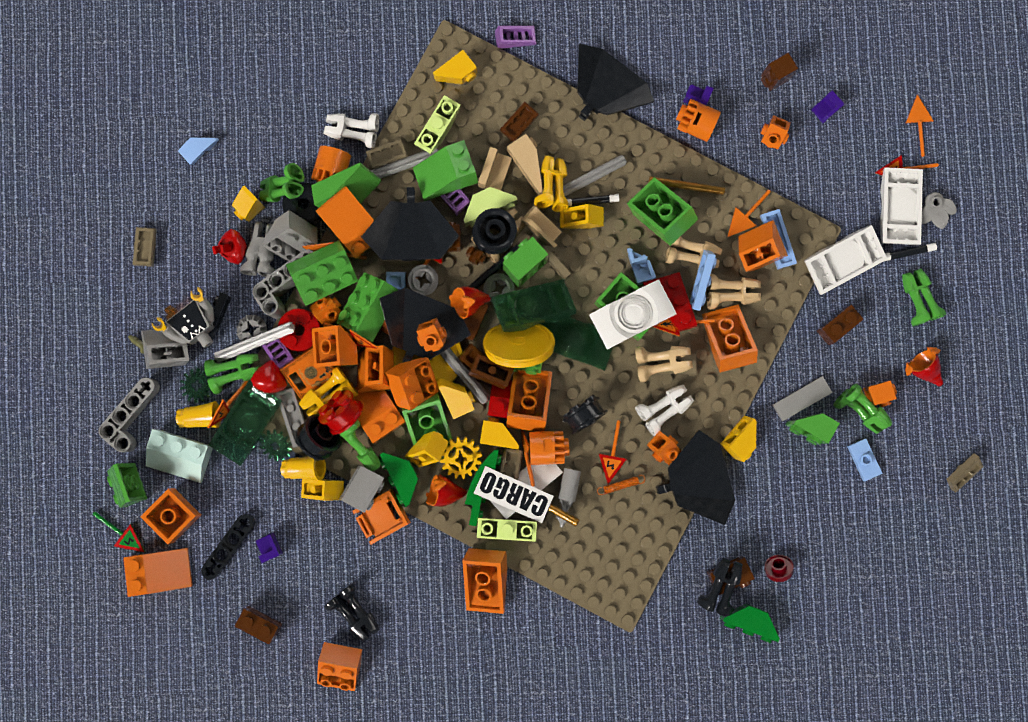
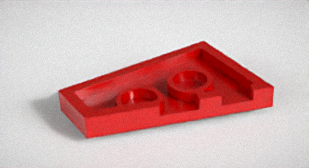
(678, 297)

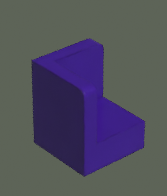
(698, 94)
(827, 106)
(268, 547)

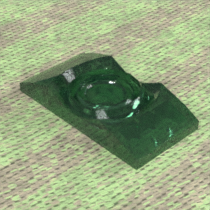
(533, 306)
(579, 342)
(245, 423)

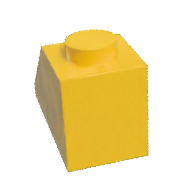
(457, 70)
(246, 205)
(582, 217)
(456, 397)
(497, 434)
(741, 439)
(427, 449)
(322, 489)

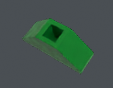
(401, 476)
(752, 621)

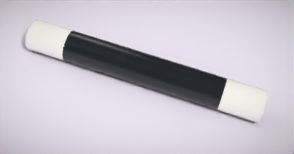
(593, 200)
(911, 251)

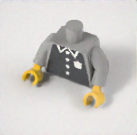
(191, 322)

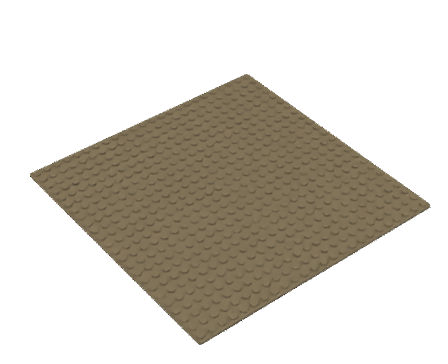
(631, 533)

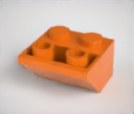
(761, 247)
(372, 368)
(412, 383)
(339, 666)

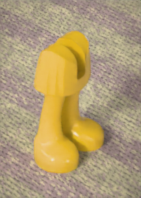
(550, 172)
(314, 396)

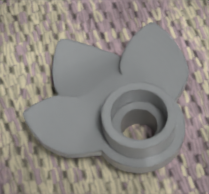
(937, 213)

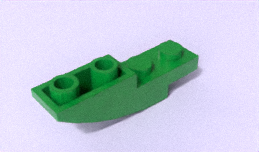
(491, 461)

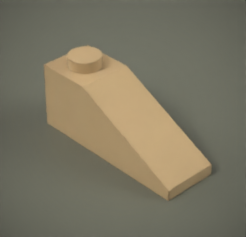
(526, 158)

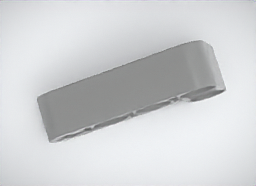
(274, 291)
(132, 413)

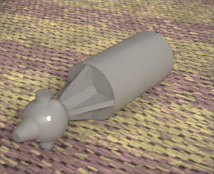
(568, 490)

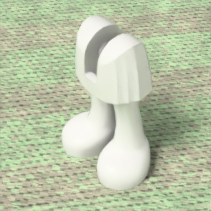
(341, 131)
(645, 412)

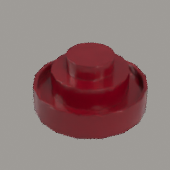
(779, 568)

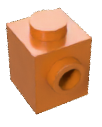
(881, 393)

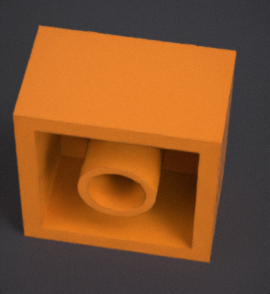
(170, 515)

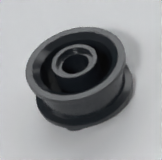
(308, 214)
(496, 219)
(584, 415)
(316, 439)

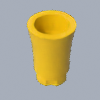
(197, 415)
(303, 468)

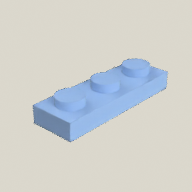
(777, 217)
(703, 279)

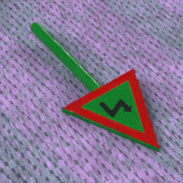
(128, 539)

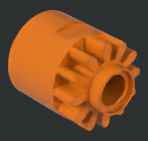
(697, 119)
(329, 162)
(548, 447)

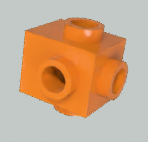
(775, 132)
(326, 310)
(431, 335)
(664, 448)

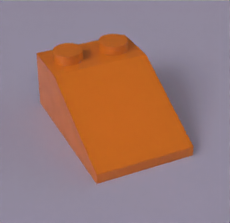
(347, 220)
(730, 338)
(529, 401)
(379, 414)
(157, 572)
(485, 580)

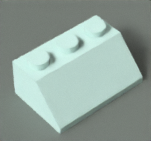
(177, 455)

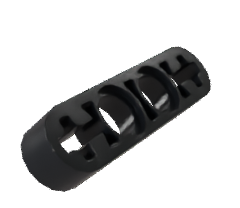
(228, 546)

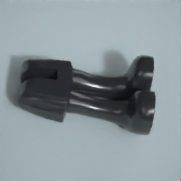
(731, 579)
(356, 624)

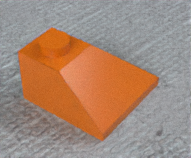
(333, 347)

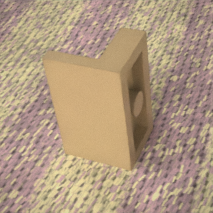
(494, 170)
(541, 226)

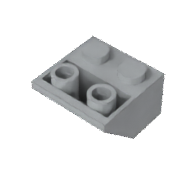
(289, 235)
(162, 351)
(362, 488)

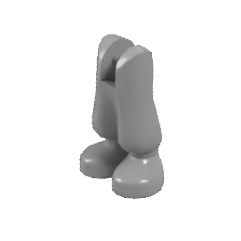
(257, 251)

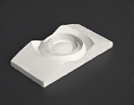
(901, 206)
(845, 259)
(632, 314)

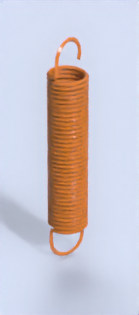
(621, 485)

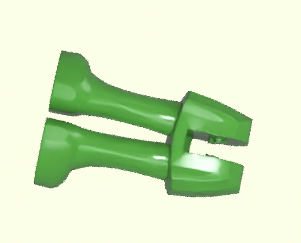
(287, 185)
(920, 282)
(241, 362)
(873, 418)
(365, 455)

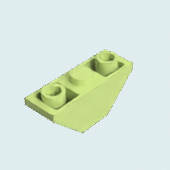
(438, 125)
(486, 200)
(506, 529)

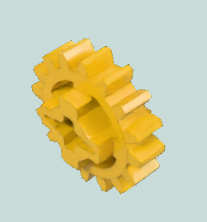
(468, 456)

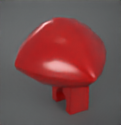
(231, 247)
(269, 378)

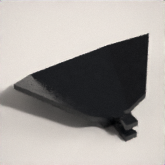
(608, 84)
(410, 231)
(408, 309)
(701, 479)

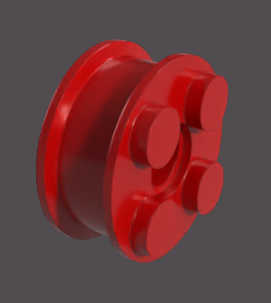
(298, 318)
(340, 412)

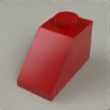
(499, 401)

